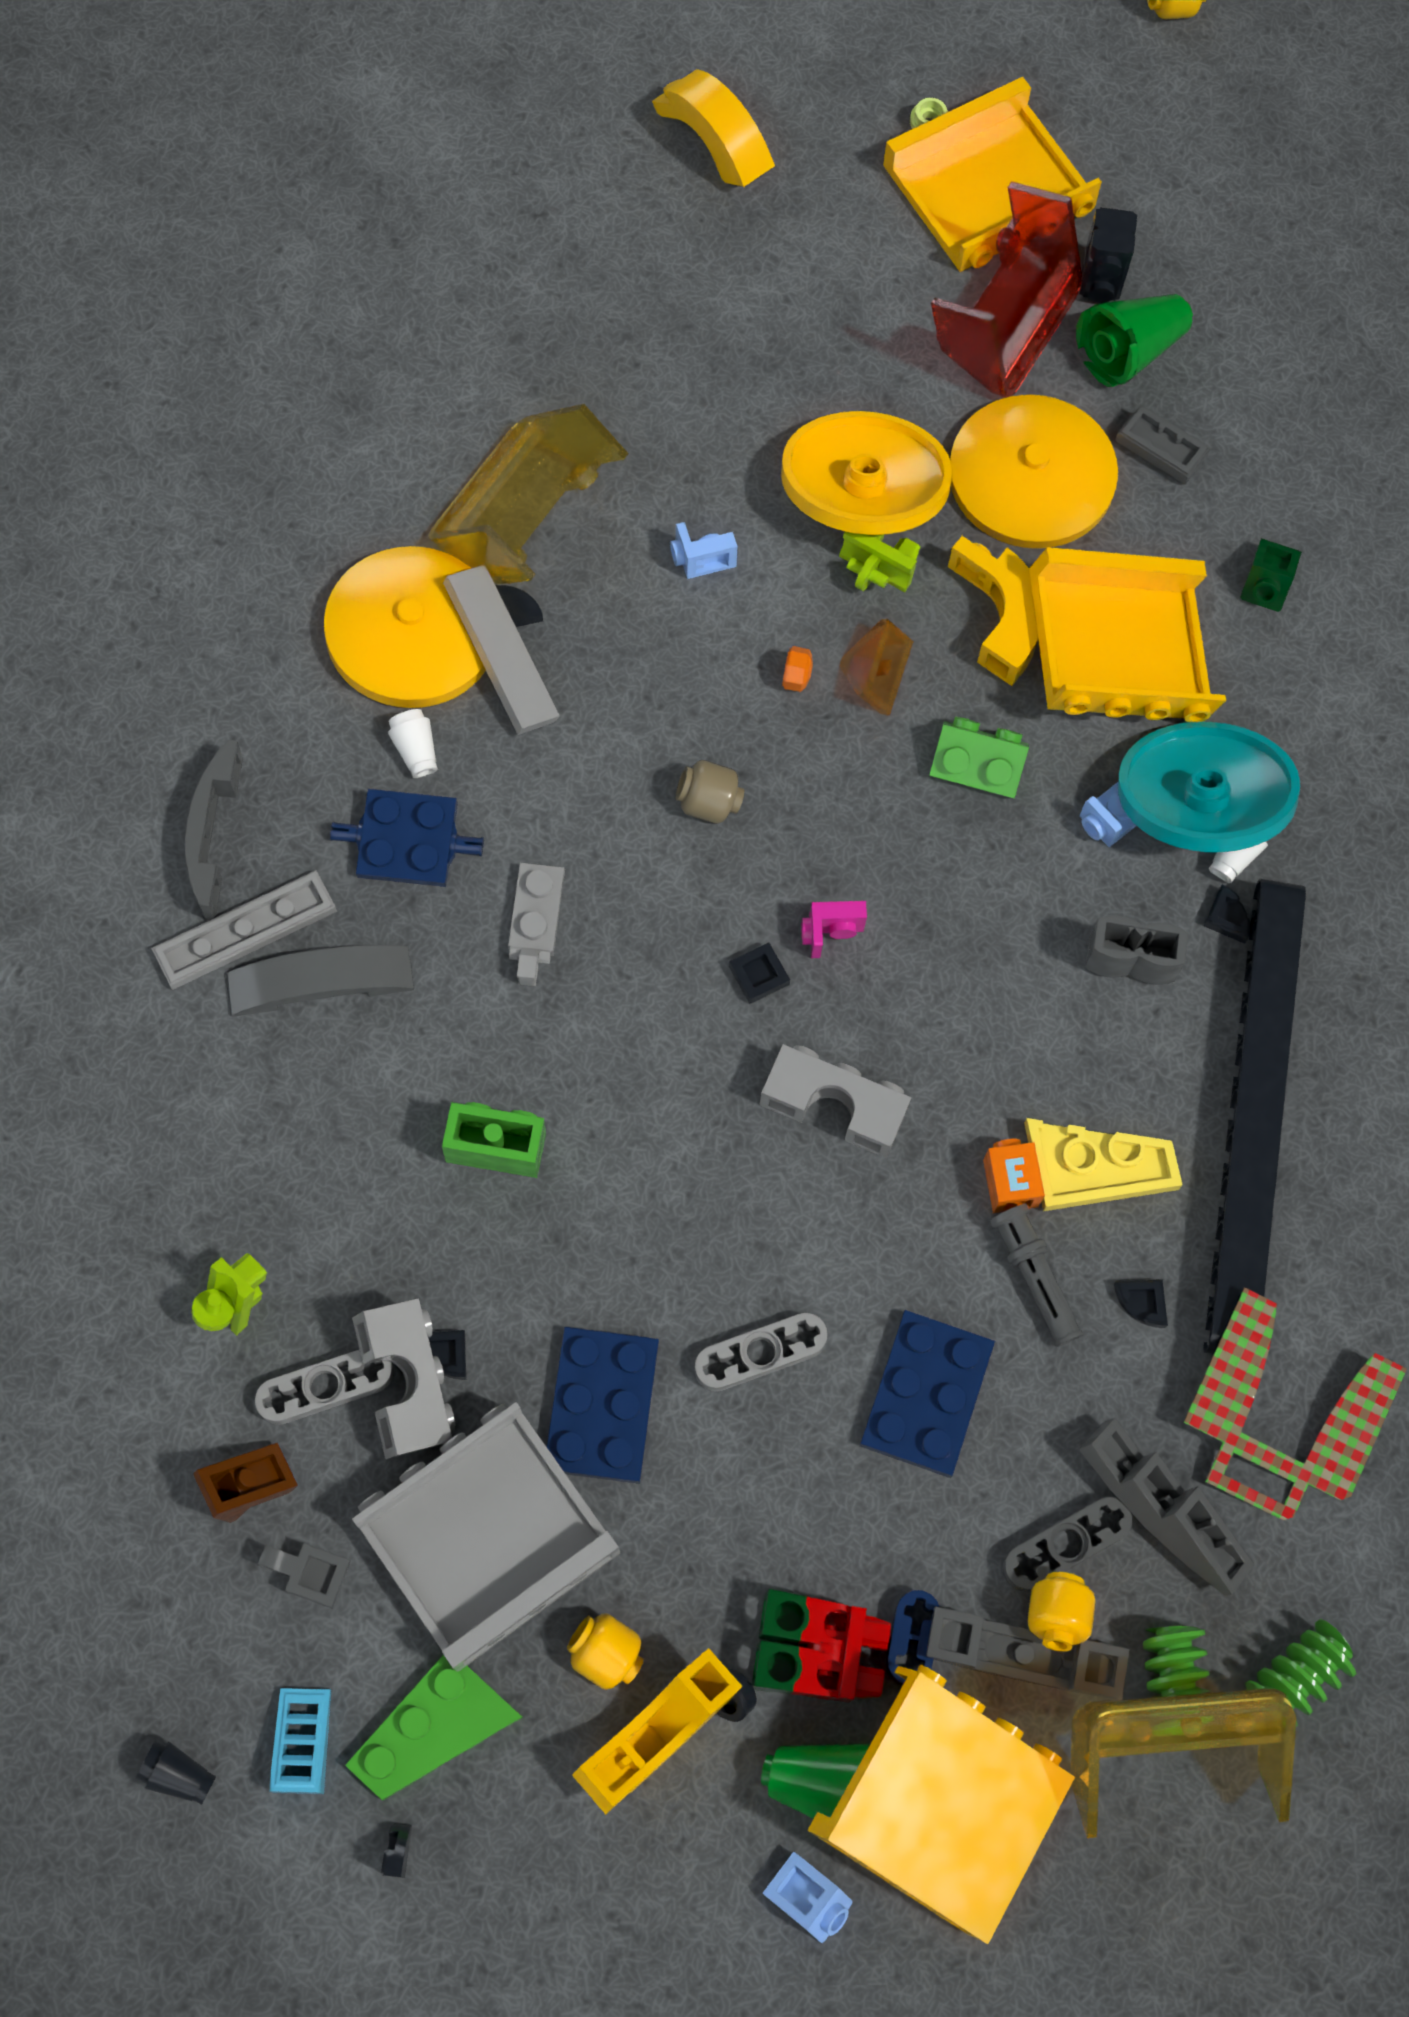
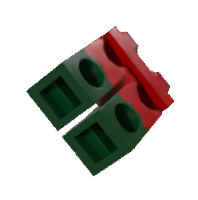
(832, 1656)

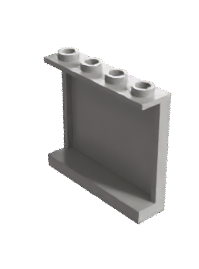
(485, 1535)

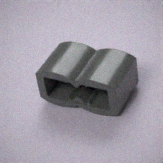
(1145, 952)

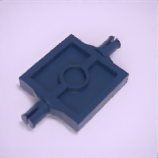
(407, 838)

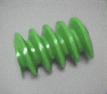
(1175, 1660)
(1308, 1666)

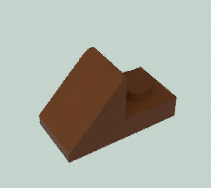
(245, 1482)

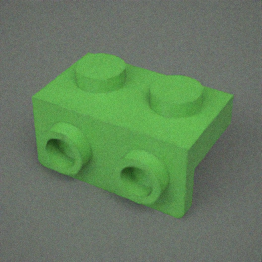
(980, 757)

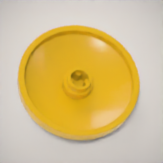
(1033, 471)
(866, 472)
(399, 630)

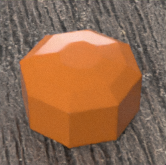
(797, 669)

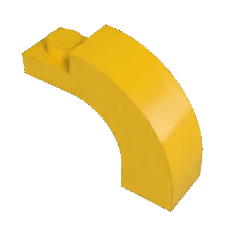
(721, 124)
(1008, 584)
(657, 1731)

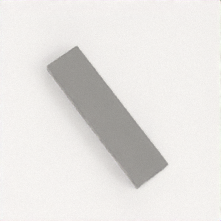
(501, 649)
(244, 930)

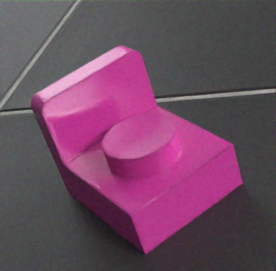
(837, 918)

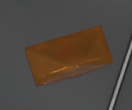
(877, 665)

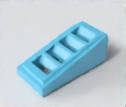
(301, 1784)

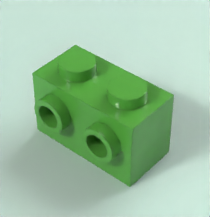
(494, 1139)

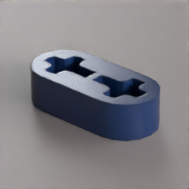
(901, 1634)

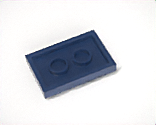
(927, 1394)
(602, 1404)

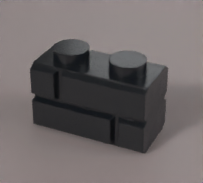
(1108, 254)

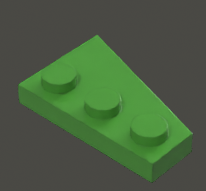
(430, 1727)

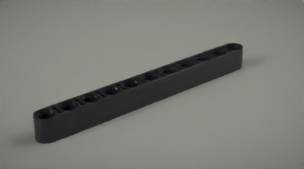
(1257, 1102)

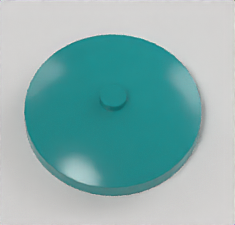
(1208, 786)

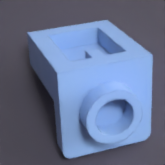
(705, 555)
(1105, 817)
(809, 1898)

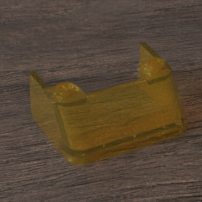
(520, 487)
(1183, 1724)

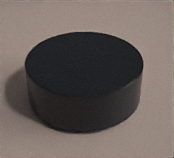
(741, 1703)

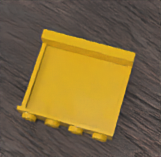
(964, 161)
(1121, 635)
(947, 1804)

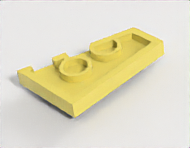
(1099, 1167)

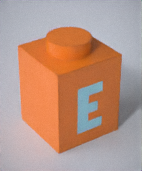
(1013, 1175)

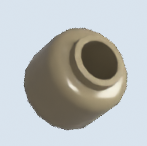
(709, 791)

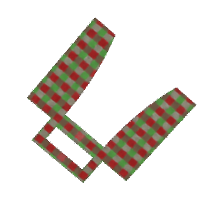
(1230, 1390)

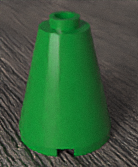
(1130, 334)
(811, 1775)

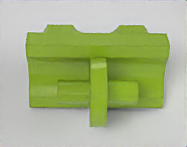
(879, 562)
(229, 1295)

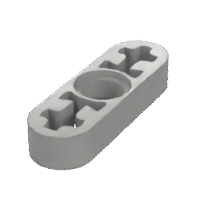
(767, 1333)
(293, 1408)

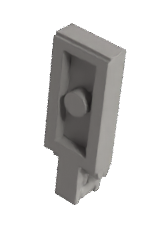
(535, 918)

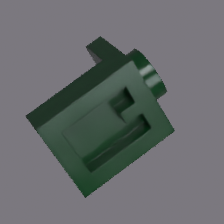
(1271, 575)

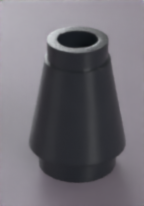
(174, 1773)

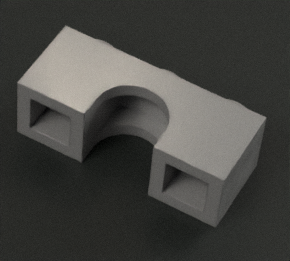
(802, 1078)
(402, 1336)

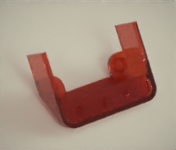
(1024, 299)

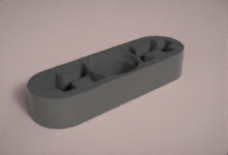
(1091, 1515)

